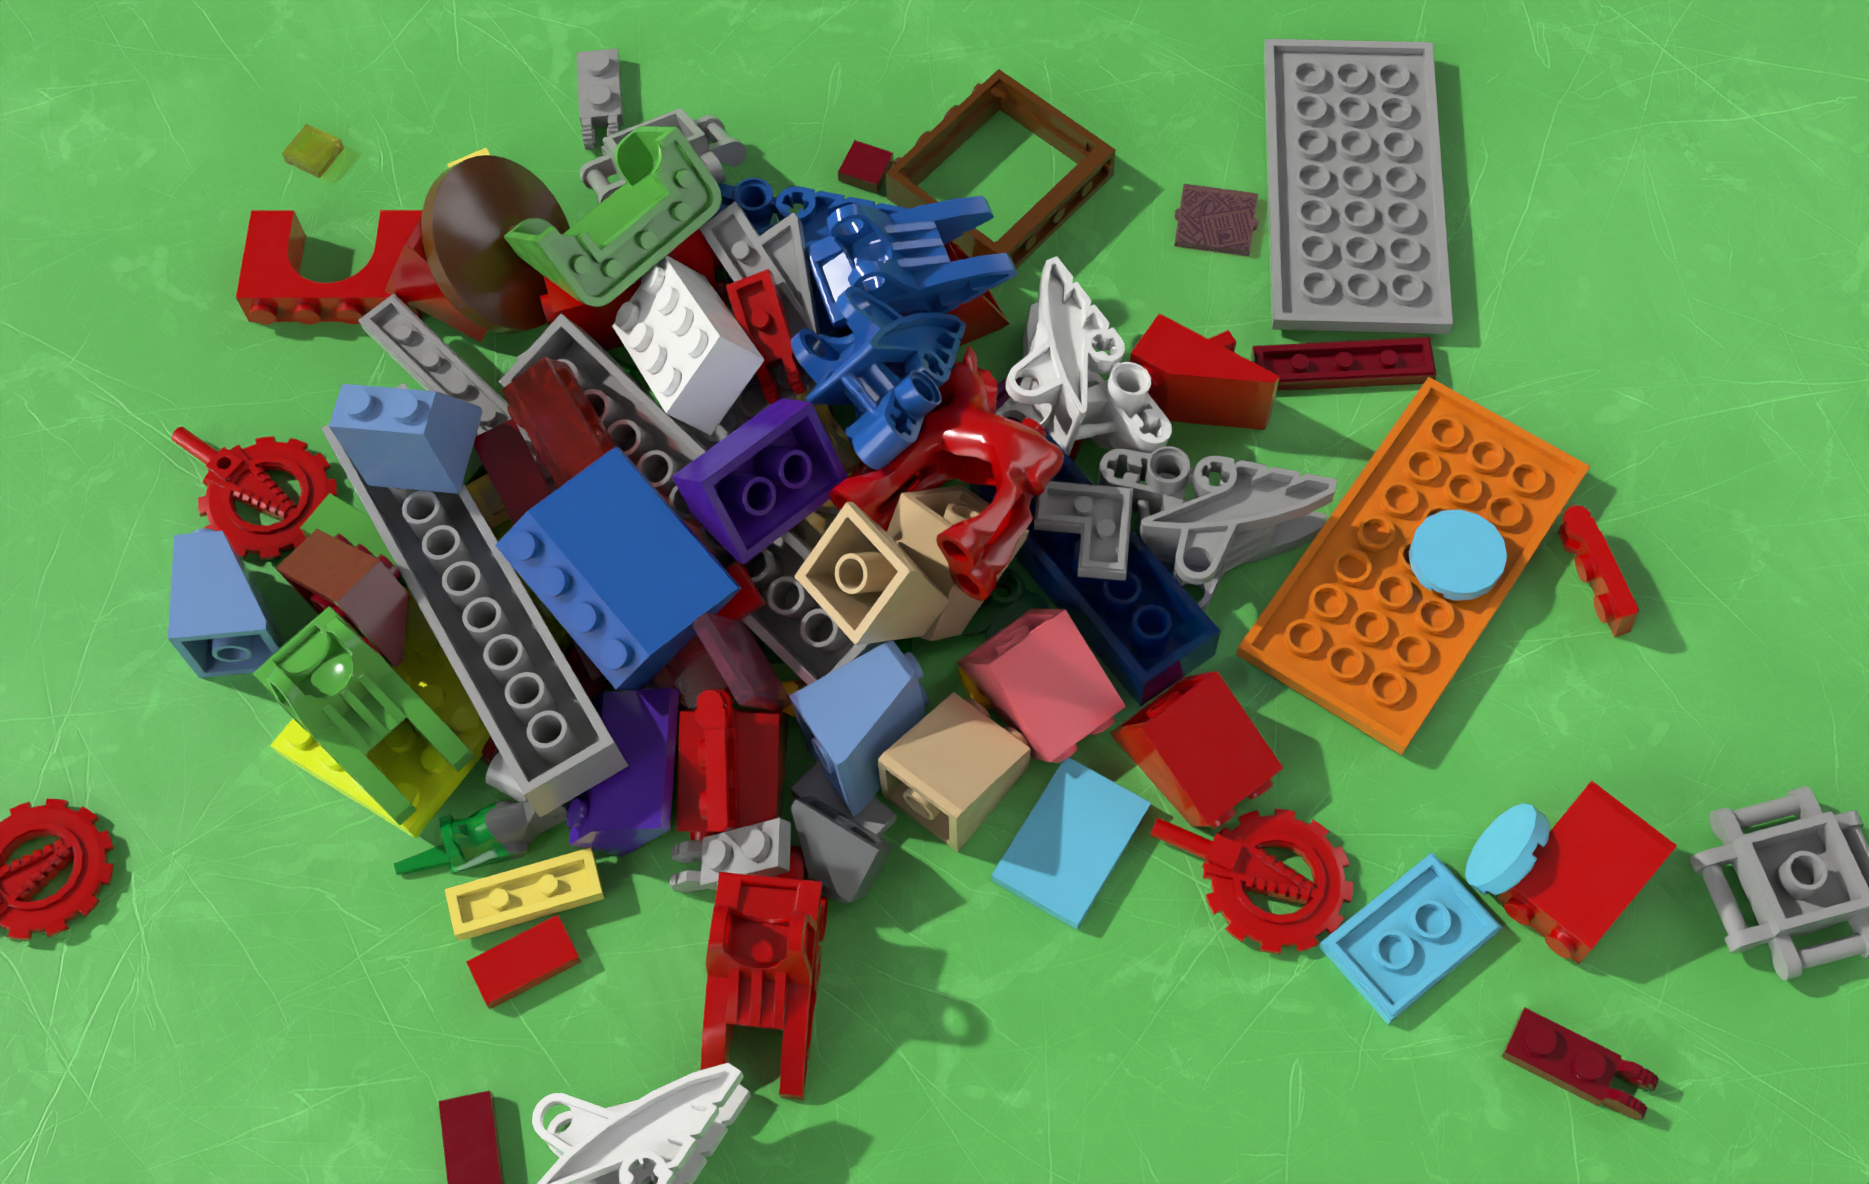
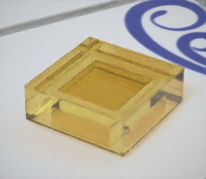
(313, 151)

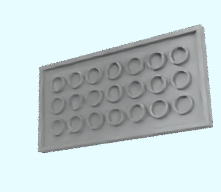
(1355, 187)

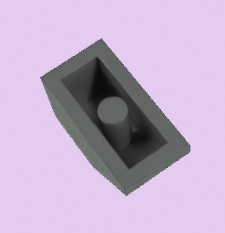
(838, 850)

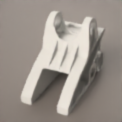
(1058, 376)
(646, 1138)

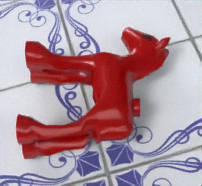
(978, 448)

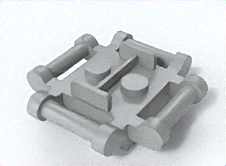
(698, 134)
(1794, 877)

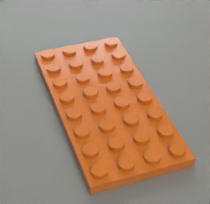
(1353, 616)

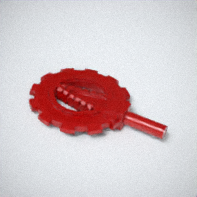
(242, 477)
(1239, 864)
(23, 878)

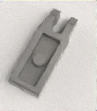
(599, 93)
(750, 850)

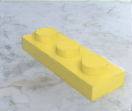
(524, 894)

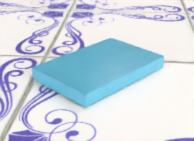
(1071, 842)
(1410, 937)

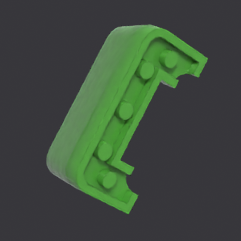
(634, 228)

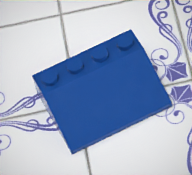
(618, 569)

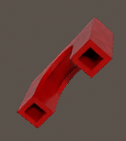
(276, 292)

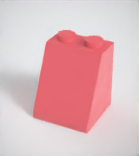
(1044, 682)

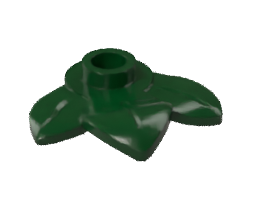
(999, 612)

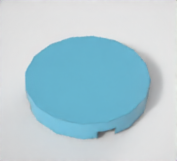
(1457, 554)
(1506, 849)

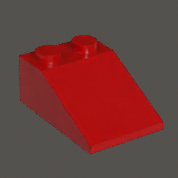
(1203, 380)

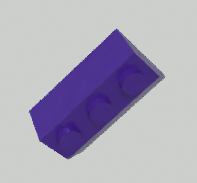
(762, 478)
(637, 800)

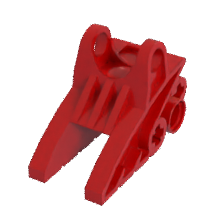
(765, 965)

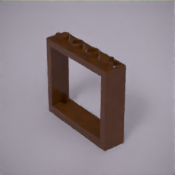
(1001, 92)

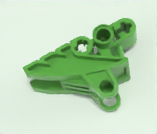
(351, 702)

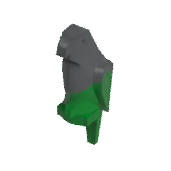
(485, 838)

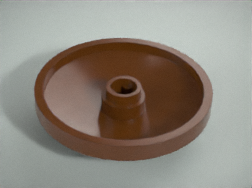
(465, 244)

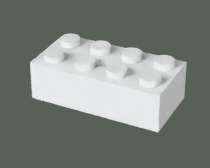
(687, 344)

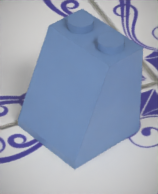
(406, 436)
(217, 608)
(859, 715)

